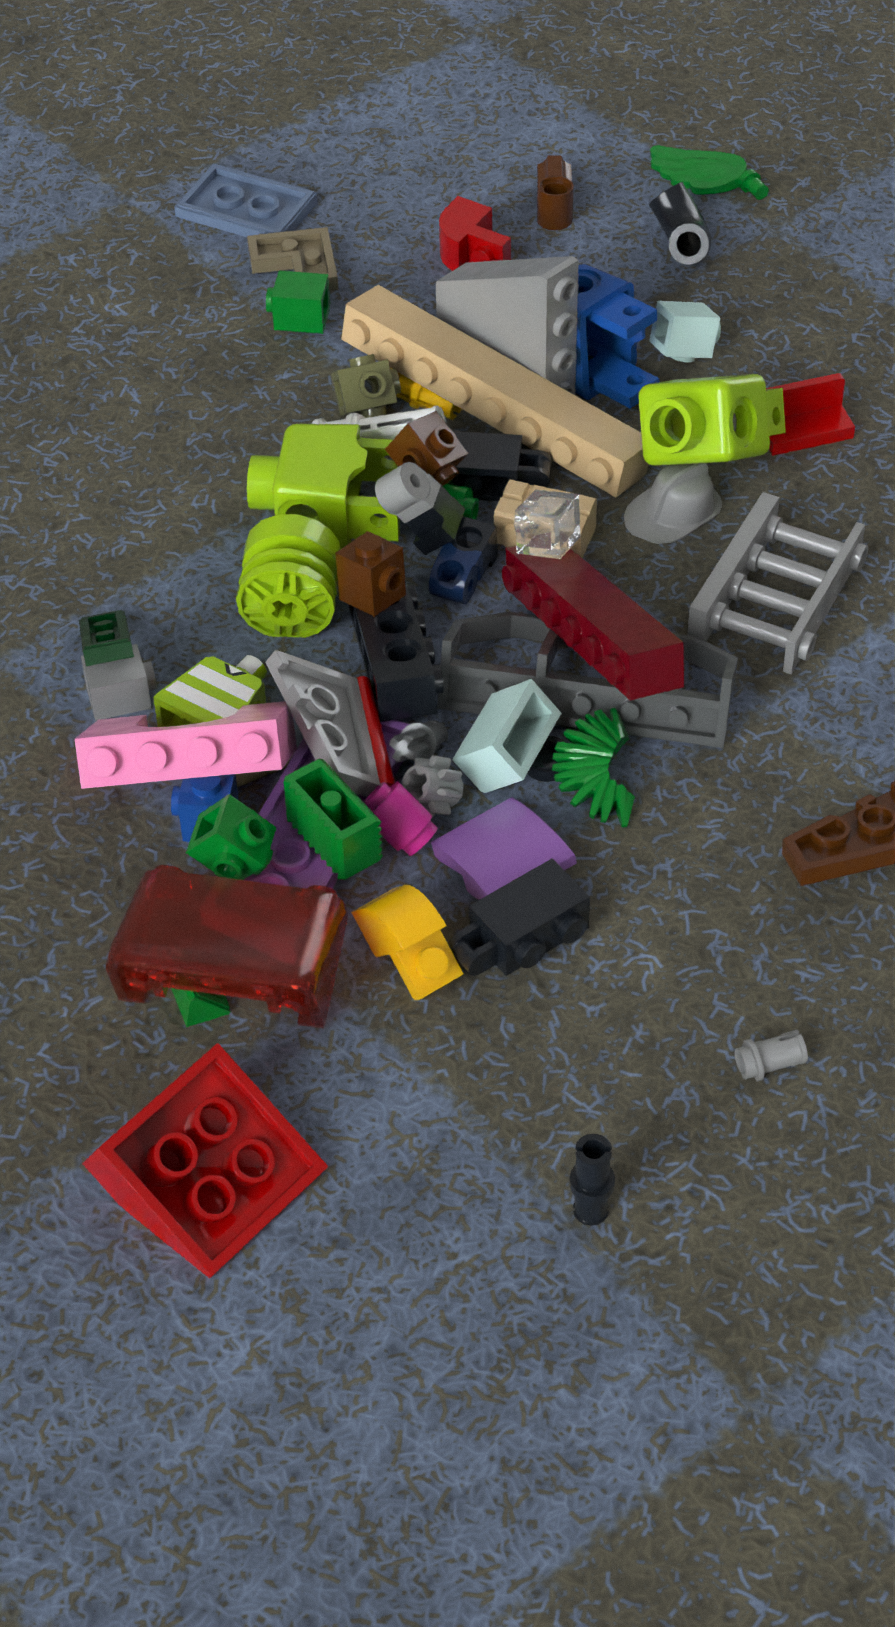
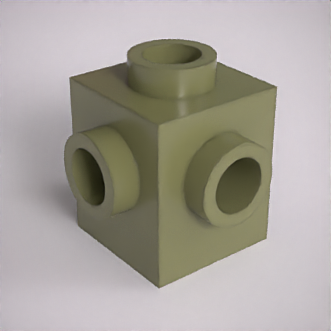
(351, 391)

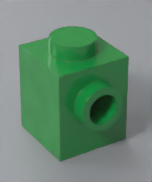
(299, 301)

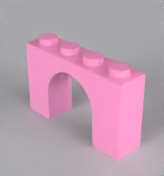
(132, 753)

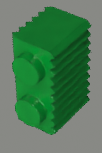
(332, 819)

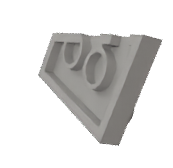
(329, 717)

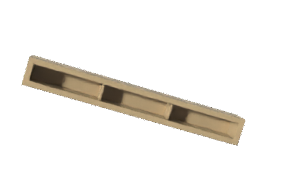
(496, 389)

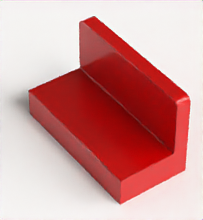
(813, 415)

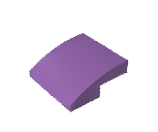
(500, 847)

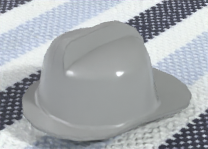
(674, 505)

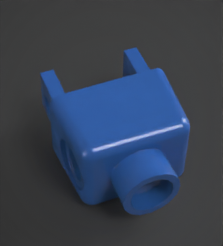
(609, 329)

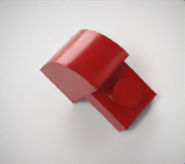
(468, 235)

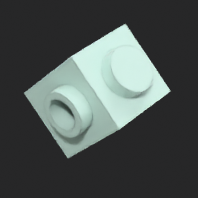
(685, 330)

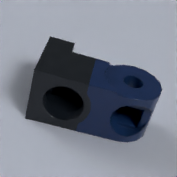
(463, 562)

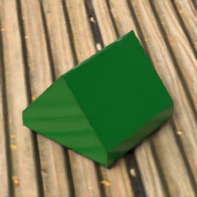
(200, 1006)

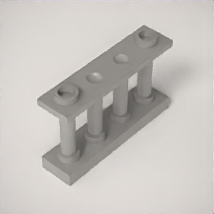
(747, 554)

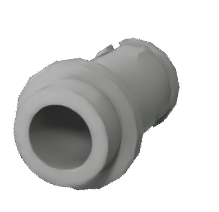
(769, 1055)

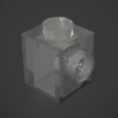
(547, 524)

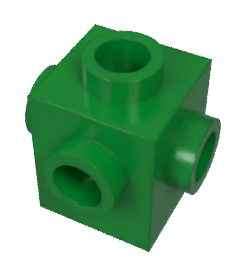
(232, 840)

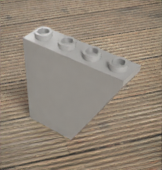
(518, 310)

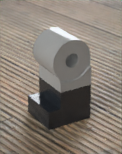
(420, 505)

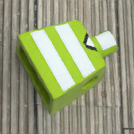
(210, 692)

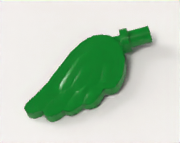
(706, 171)

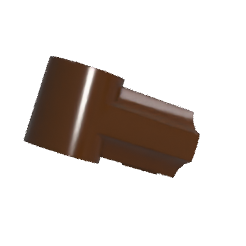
(554, 193)

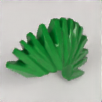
(586, 762)

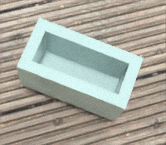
(507, 736)

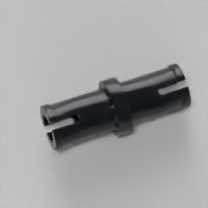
(592, 1179)

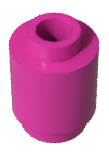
(402, 817)

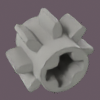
(434, 784)

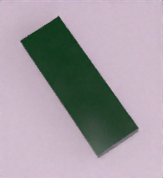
(105, 638)

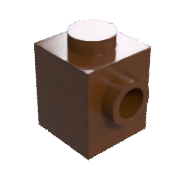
(371, 573)

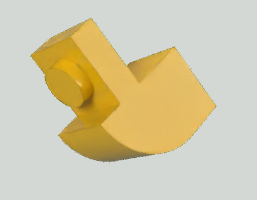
(409, 931)

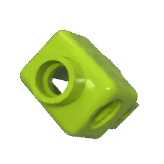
(694, 419)
(322, 480)

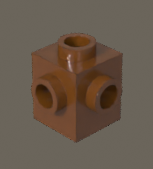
(430, 446)

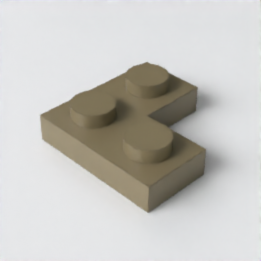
(296, 250)

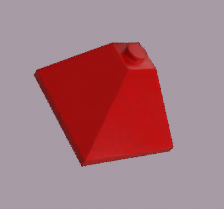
(206, 1162)

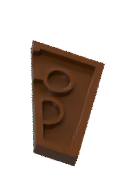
(845, 843)

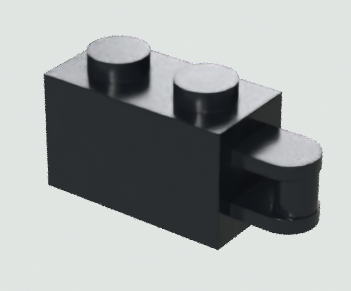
(497, 459)
(522, 921)

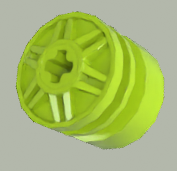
(288, 576)

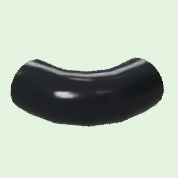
(683, 225)

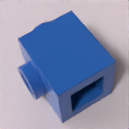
(198, 795)

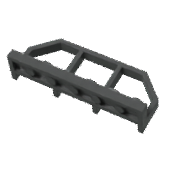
(669, 715)

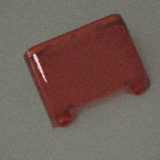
(230, 941)

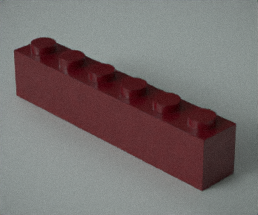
(598, 622)

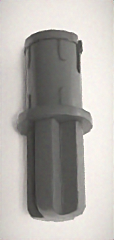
(419, 740)

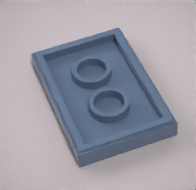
(245, 203)

